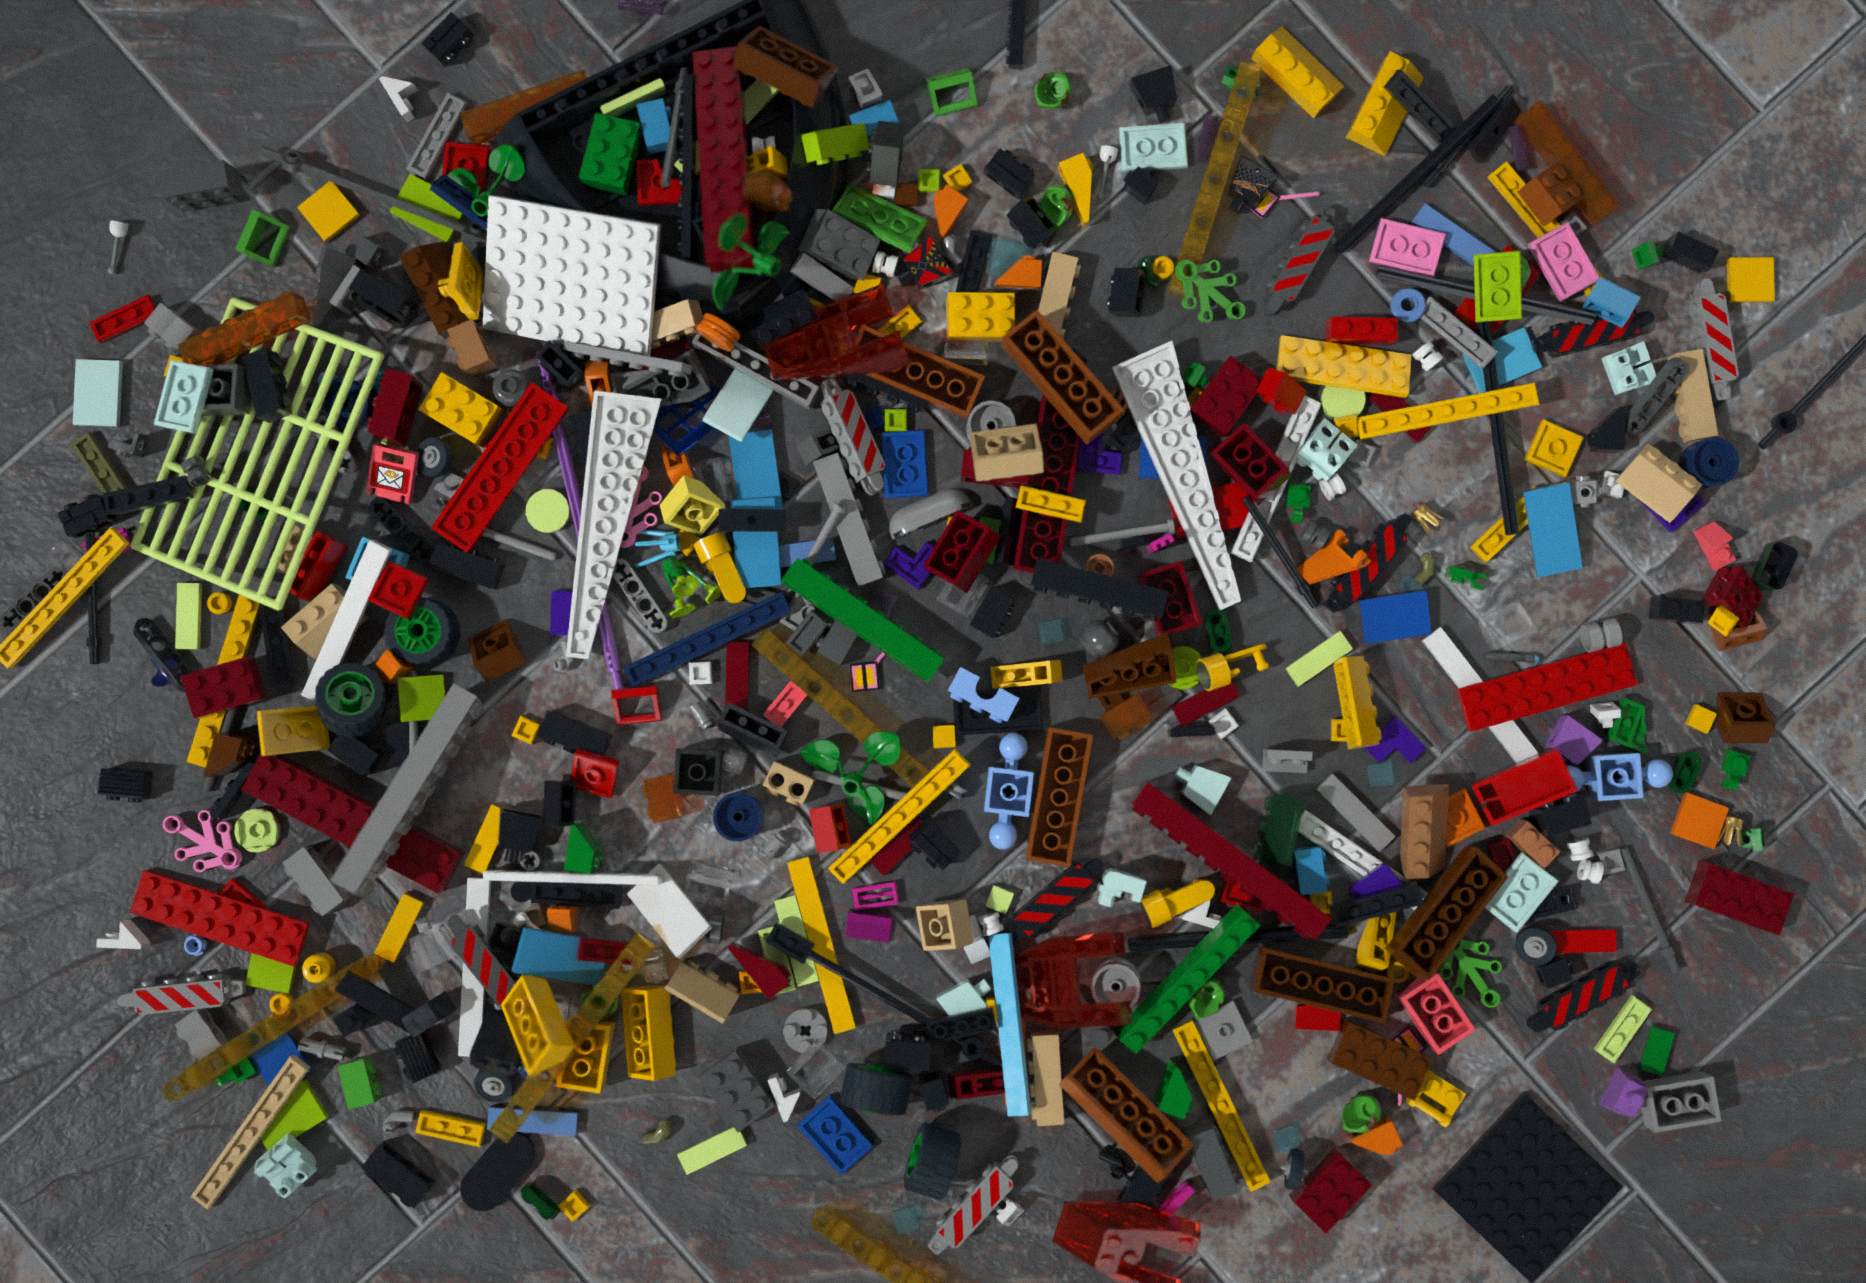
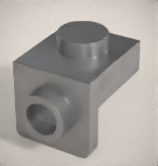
(138, 446)
(446, 488)

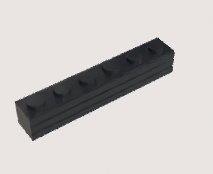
(1016, 34)

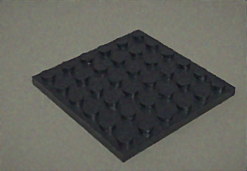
(1527, 1187)

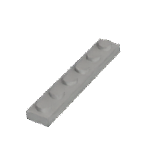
(635, 361)

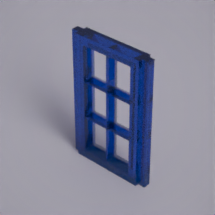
(694, 434)

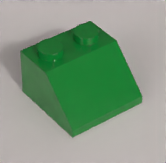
(583, 850)
(1173, 1093)

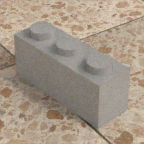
(314, 880)

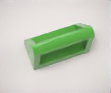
(950, 79)
(252, 234)

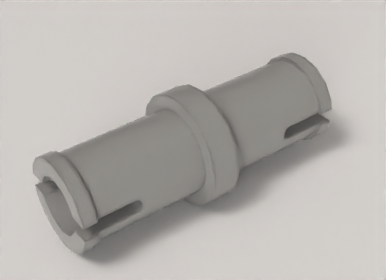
(322, 1049)

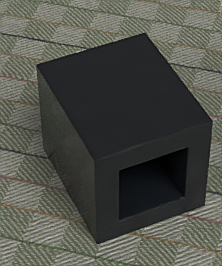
(1140, 184)
(1554, 972)

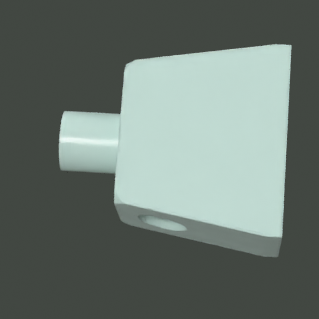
(1202, 786)
(964, 998)

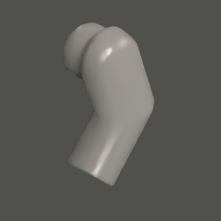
(563, 662)

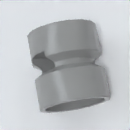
(1597, 636)

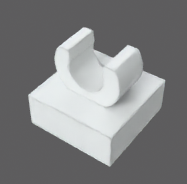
(884, 191)
(1610, 486)
(1605, 712)
(1010, 1213)

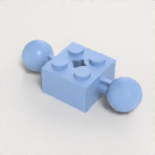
(1628, 776)
(1003, 833)

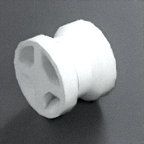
(1332, 486)
(1580, 849)
(1590, 871)
(990, 923)

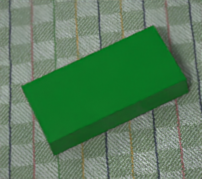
(1656, 1050)

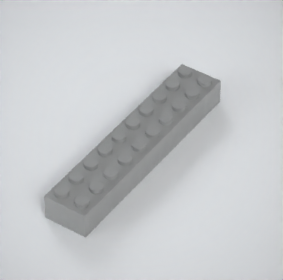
(407, 792)

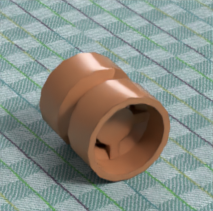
(1099, 564)

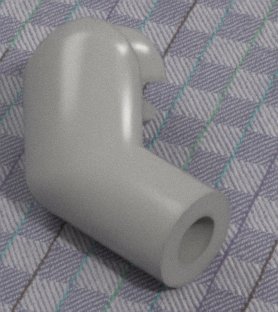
(948, 250)
(396, 1119)

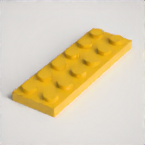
(1345, 366)

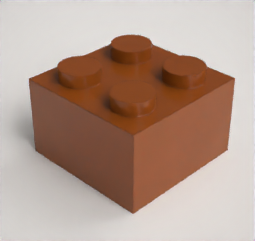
(1550, 194)

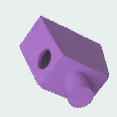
(1572, 740)
(1624, 1093)

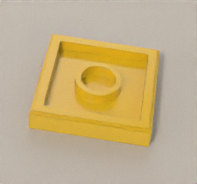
(328, 211)
(1750, 280)
(1553, 448)

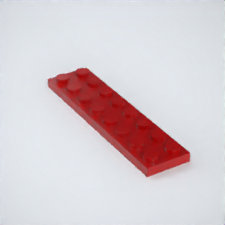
(500, 468)
(1546, 687)
(220, 917)

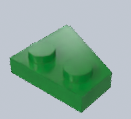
(1630, 728)

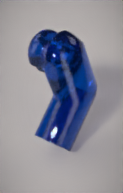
(160, 678)

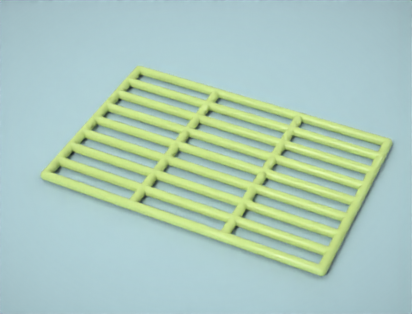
(258, 498)

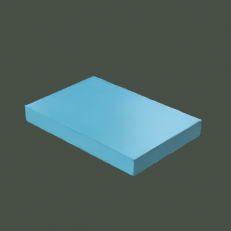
(1513, 359)

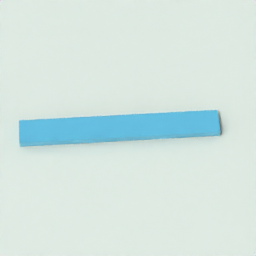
(1009, 1024)

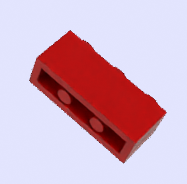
(1362, 330)
(317, 566)

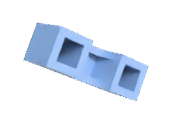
(965, 688)

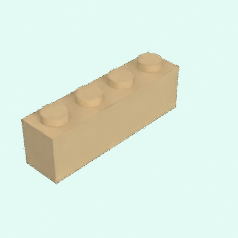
(1058, 290)
(675, 321)
(1694, 399)
(1047, 1076)

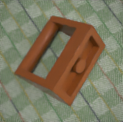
(1740, 636)

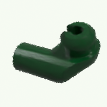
(1145, 265)

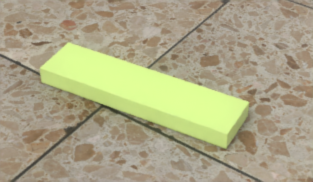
(791, 917)

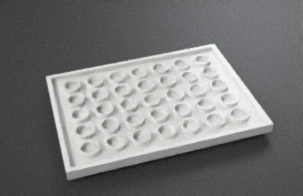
(570, 275)

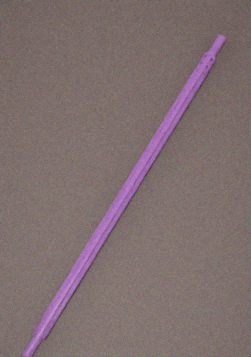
(575, 502)

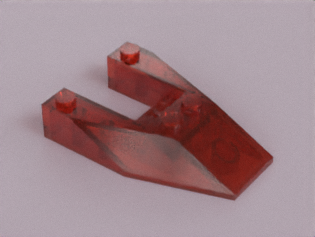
(828, 346)
(1053, 977)
(1115, 1235)

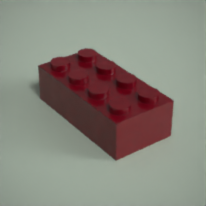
(1739, 897)

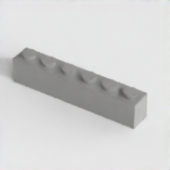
(757, 368)
(850, 525)

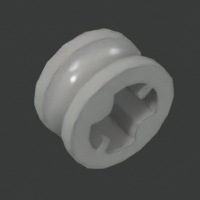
(956, 790)
(537, 861)

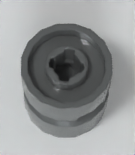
(716, 933)

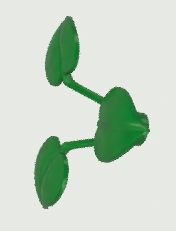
(502, 160)
(763, 260)
(867, 801)

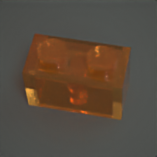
(767, 191)
(1125, 716)
(662, 801)

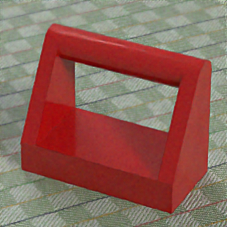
(636, 692)

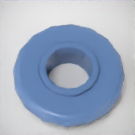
(1404, 295)

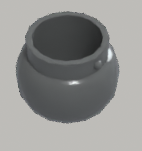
(510, 387)
(1100, 638)

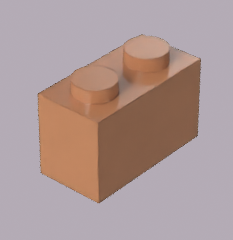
(1532, 843)

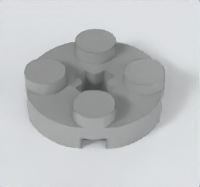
(804, 1017)

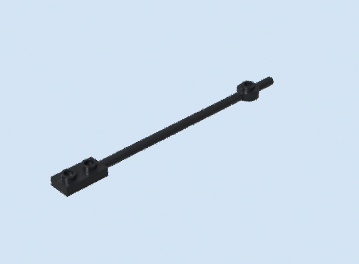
(1789, 418)
(801, 949)

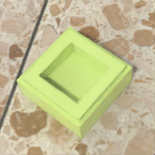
(999, 899)

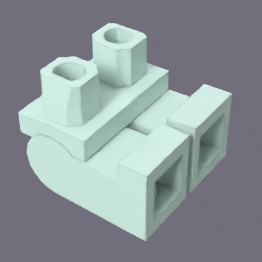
(1621, 372)
(1320, 457)
(1115, 882)
(286, 1165)

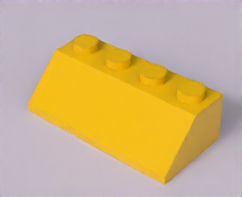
(1297, 71)
(1380, 112)
(1356, 702)
(536, 1024)
(648, 1032)

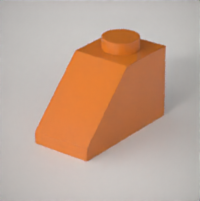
(948, 209)
(1022, 274)
(597, 377)
(676, 466)
(391, 667)
(563, 918)
(1381, 1140)

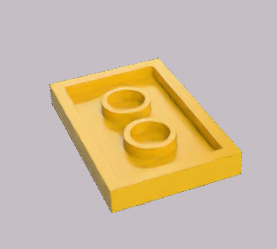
(464, 281)
(291, 731)

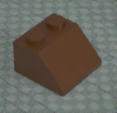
(496, 650)
(1743, 718)
(229, 753)

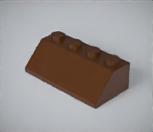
(784, 66)
(425, 267)

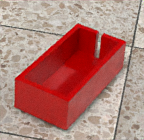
(1524, 786)

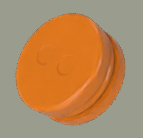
(718, 332)

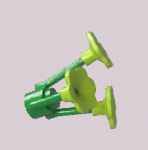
(686, 586)

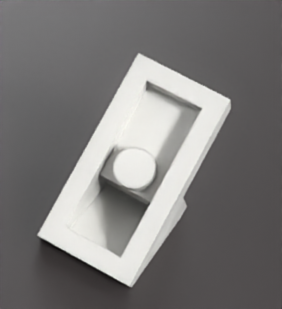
(865, 88)
(398, 92)
(1199, 915)
(127, 938)
(979, 949)
(784, 1101)

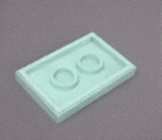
(1153, 147)
(97, 393)
(183, 397)
(737, 405)
(1521, 892)

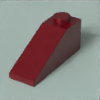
(765, 972)
(976, 1083)

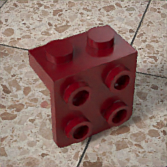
(1736, 591)

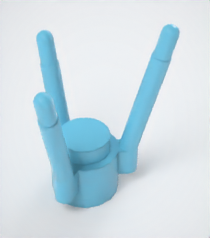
(669, 542)

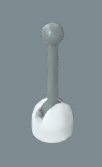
(1107, 155)
(119, 230)

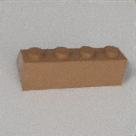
(1423, 830)

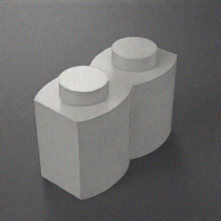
(170, 326)
(200, 1033)

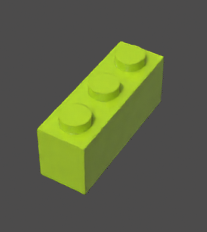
(835, 143)

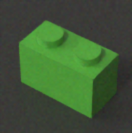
(359, 1082)

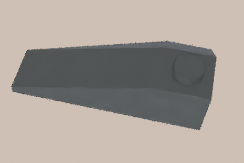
(332, 269)
(672, 388)

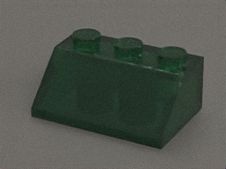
(1279, 828)

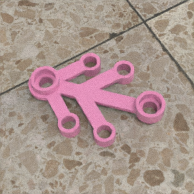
(637, 510)
(206, 843)

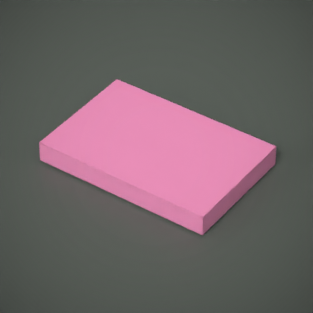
(1407, 247)
(1563, 261)

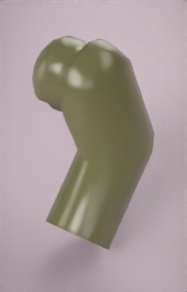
(1429, 568)
(659, 1135)

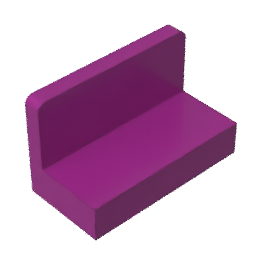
(868, 926)

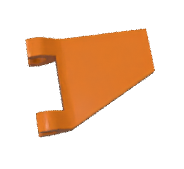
(1332, 560)

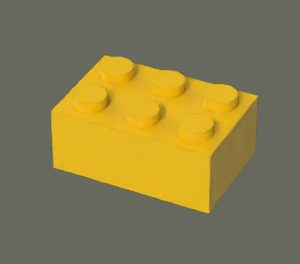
(979, 316)
(461, 409)
(590, 1063)

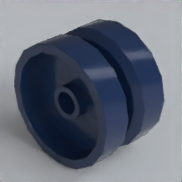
(351, 400)
(1710, 461)
(740, 829)

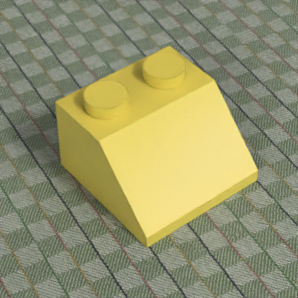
(691, 506)

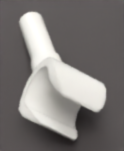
(522, 919)

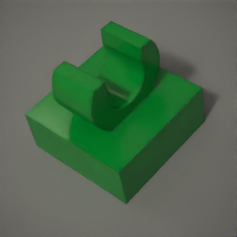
(1646, 255)
(1193, 376)
(1757, 838)

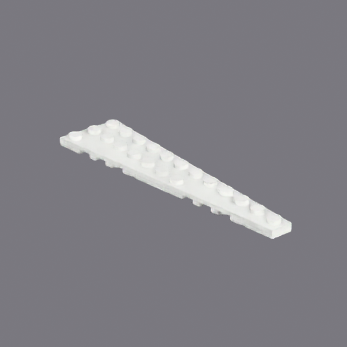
(1164, 420)
(615, 459)

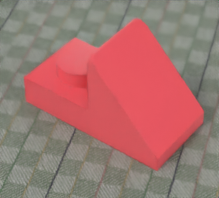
(1715, 545)

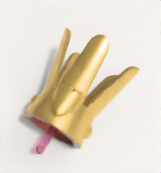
(1424, 512)
(1730, 826)

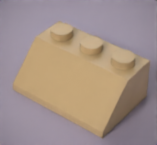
(1006, 452)
(1659, 482)
(312, 623)
(703, 990)

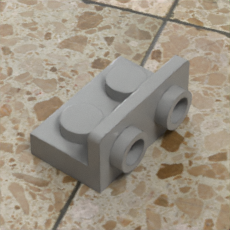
(1286, 760)

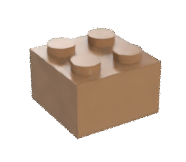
(472, 349)

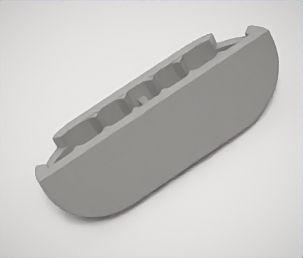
(927, 511)

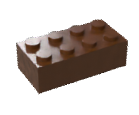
(1379, 1059)

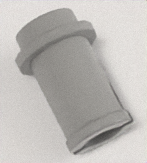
(701, 715)
(774, 845)

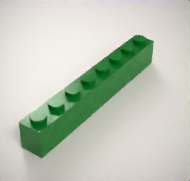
(862, 620)
(1187, 977)

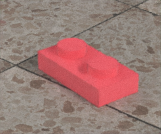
(785, 704)

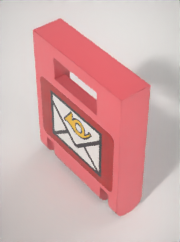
(390, 478)

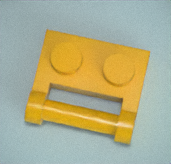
(1443, 1093)

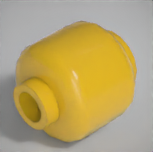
(319, 967)

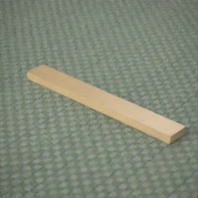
(250, 1131)

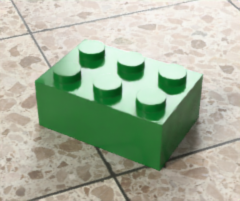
(611, 154)

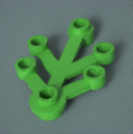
(1206, 289)
(1466, 966)

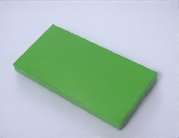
(880, 218)

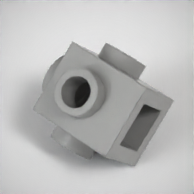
(1589, 496)

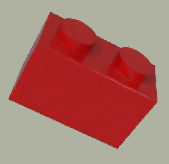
(1281, 391)
(830, 827)

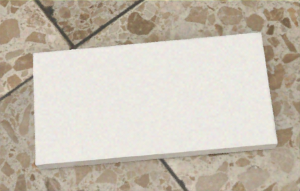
(670, 913)

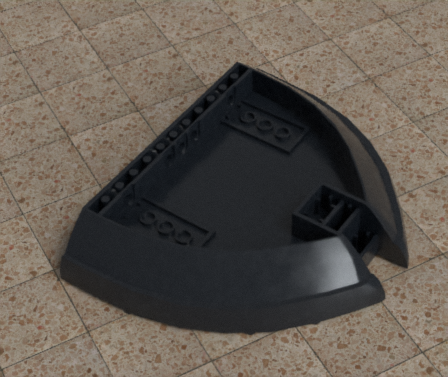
(557, 131)

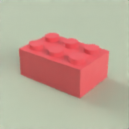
(1435, 1013)

